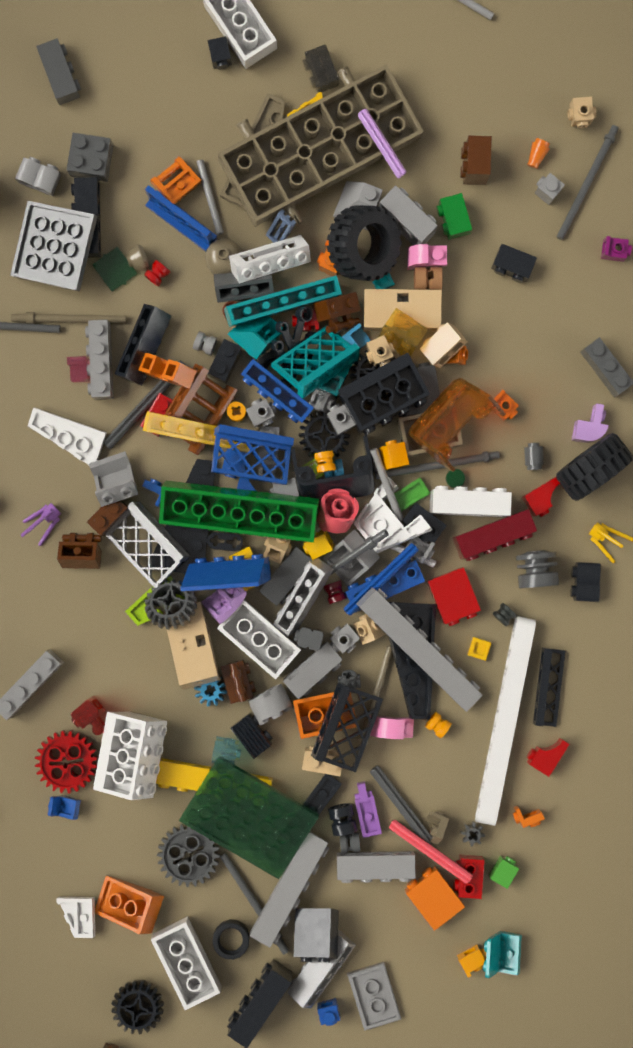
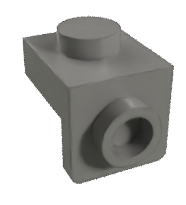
(322, 401)
(425, 550)

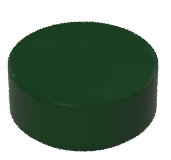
(455, 478)

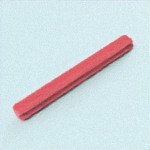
(430, 851)

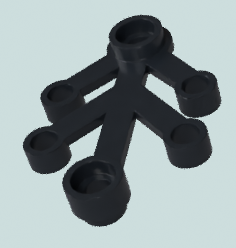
(293, 342)

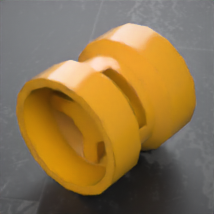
(322, 457)
(438, 725)

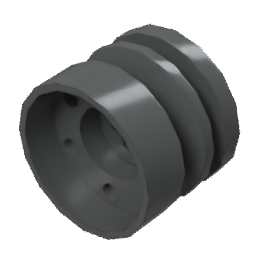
(537, 569)

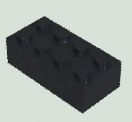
(259, 1003)

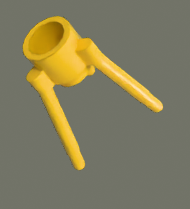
(599, 532)

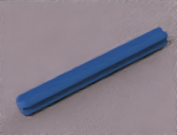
(383, 577)

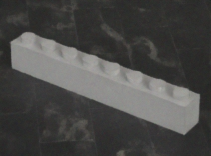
(416, 646)

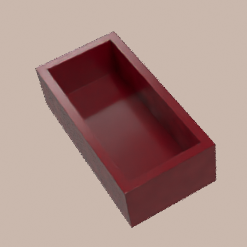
(497, 533)

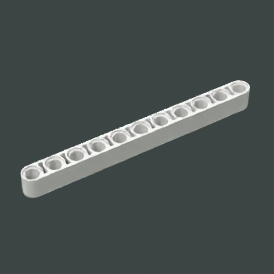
(505, 720)

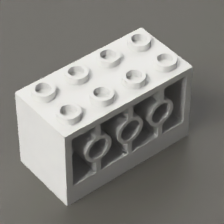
(130, 755)

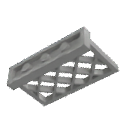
(154, 530)

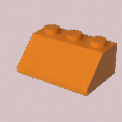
(312, 711)

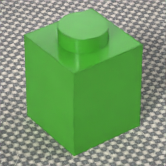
(504, 871)

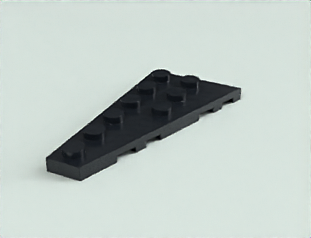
(191, 539)
(414, 680)

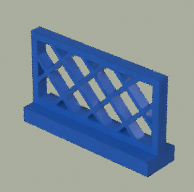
(179, 219)
(251, 438)

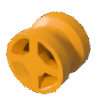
(236, 414)

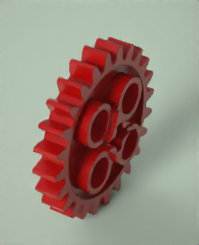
(69, 778)

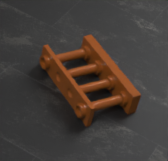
(179, 405)

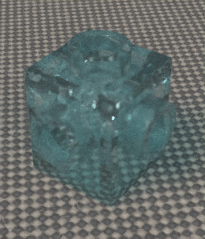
(227, 749)

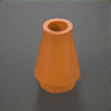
(538, 152)

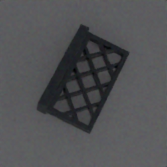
(330, 726)

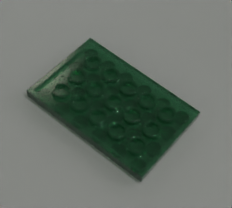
(248, 817)

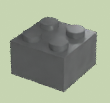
(90, 156)

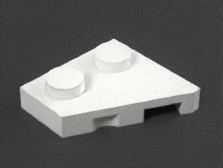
(79, 915)

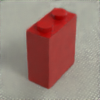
(454, 596)

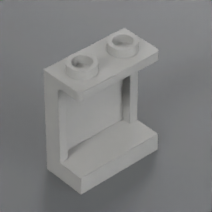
(113, 479)

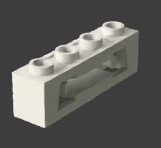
(270, 259)

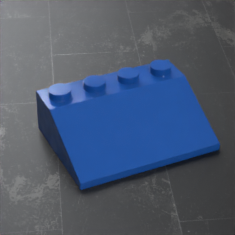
(227, 573)

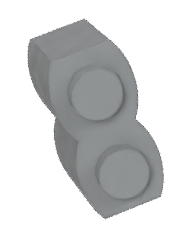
(38, 176)

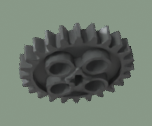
(197, 869)

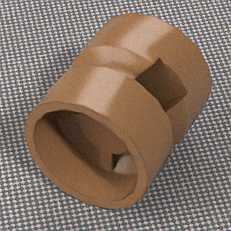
(422, 275)

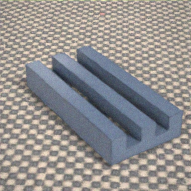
(280, 216)

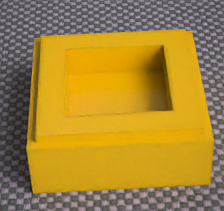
(479, 648)

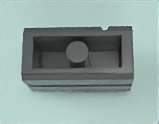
(309, 638)

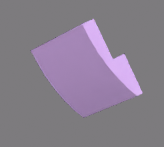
(224, 602)

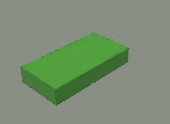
(411, 494)

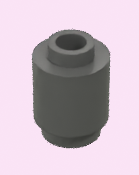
(534, 456)

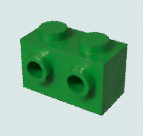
(454, 216)

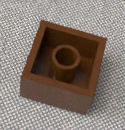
(477, 160)

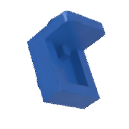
(154, 486)
(64, 807)

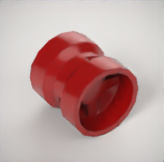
(158, 271)

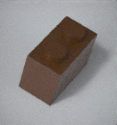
(107, 517)

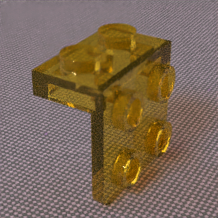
(403, 332)

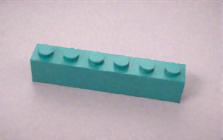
(282, 301)

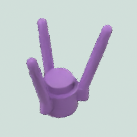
(48, 513)

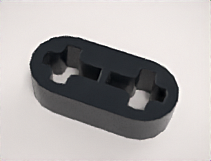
(223, 546)

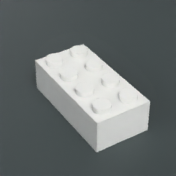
(243, 29)
(470, 503)
(259, 639)
(186, 963)

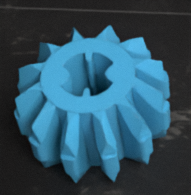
(216, 694)

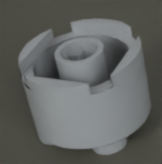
(270, 704)

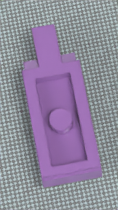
(367, 811)

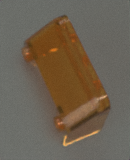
(448, 416)

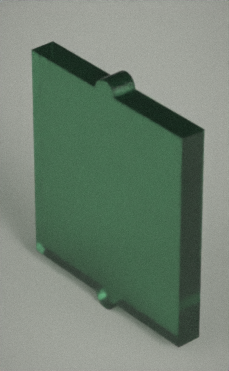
(114, 269)

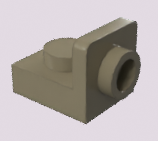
(439, 826)

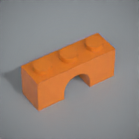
(167, 371)

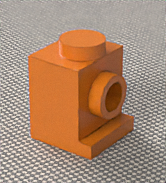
(502, 398)

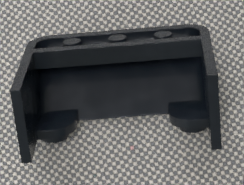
(358, 484)

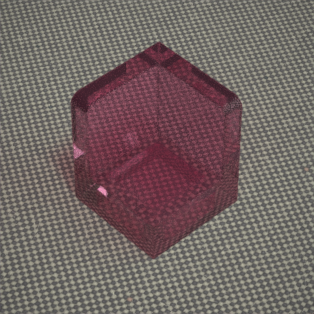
(78, 368)

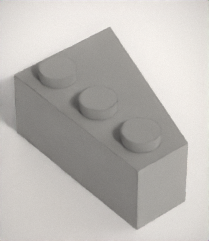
(313, 670)

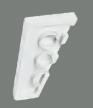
(72, 436)

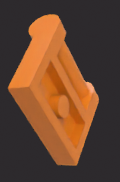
(180, 185)

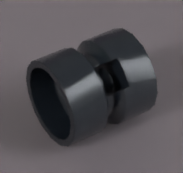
(342, 826)

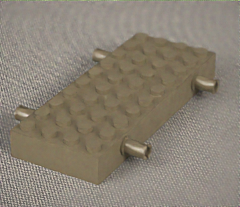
(317, 145)

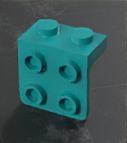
(502, 954)

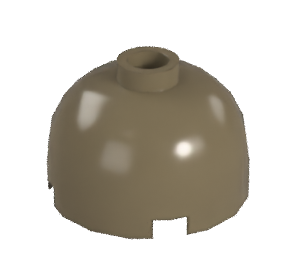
(218, 255)

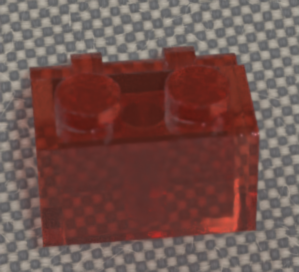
(89, 713)

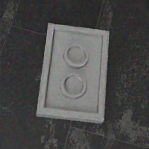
(374, 996)

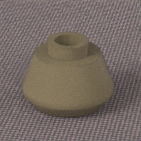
(138, 258)

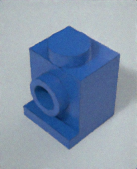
(328, 1012)

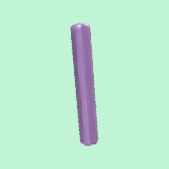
(382, 143)

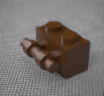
(336, 307)
(80, 551)
(237, 681)

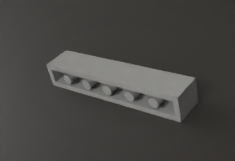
(286, 892)

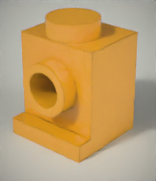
(472, 959)

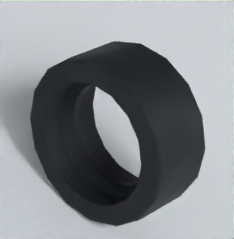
(226, 954)

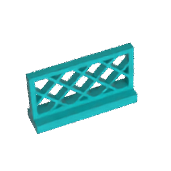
(326, 369)

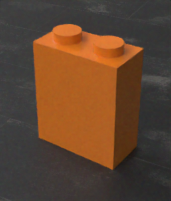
(434, 897)

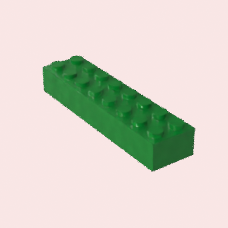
(238, 511)

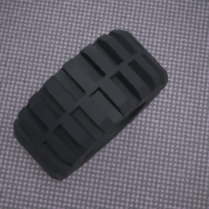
(344, 240)
(594, 467)

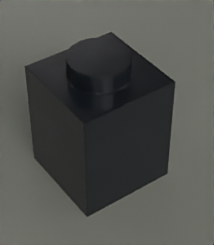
(219, 53)

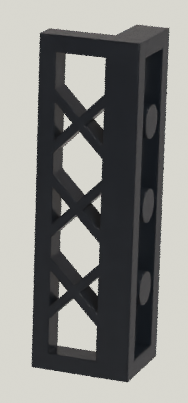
(542, 687)

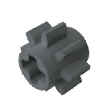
(350, 679)
(471, 839)

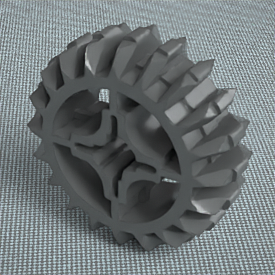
(176, 609)

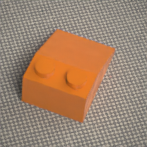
(129, 905)

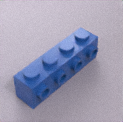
(282, 395)
(405, 578)

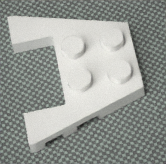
(379, 516)

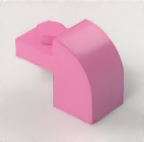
(425, 255)
(392, 727)

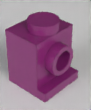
(609, 251)

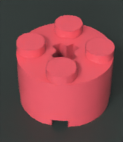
(337, 511)

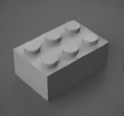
(411, 220)

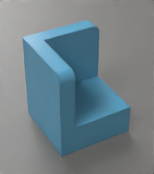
(357, 336)

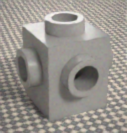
(257, 406)
(345, 631)

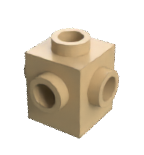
(581, 112)
(376, 345)
(277, 548)
(368, 629)

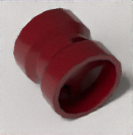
(334, 587)

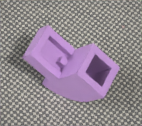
(593, 430)

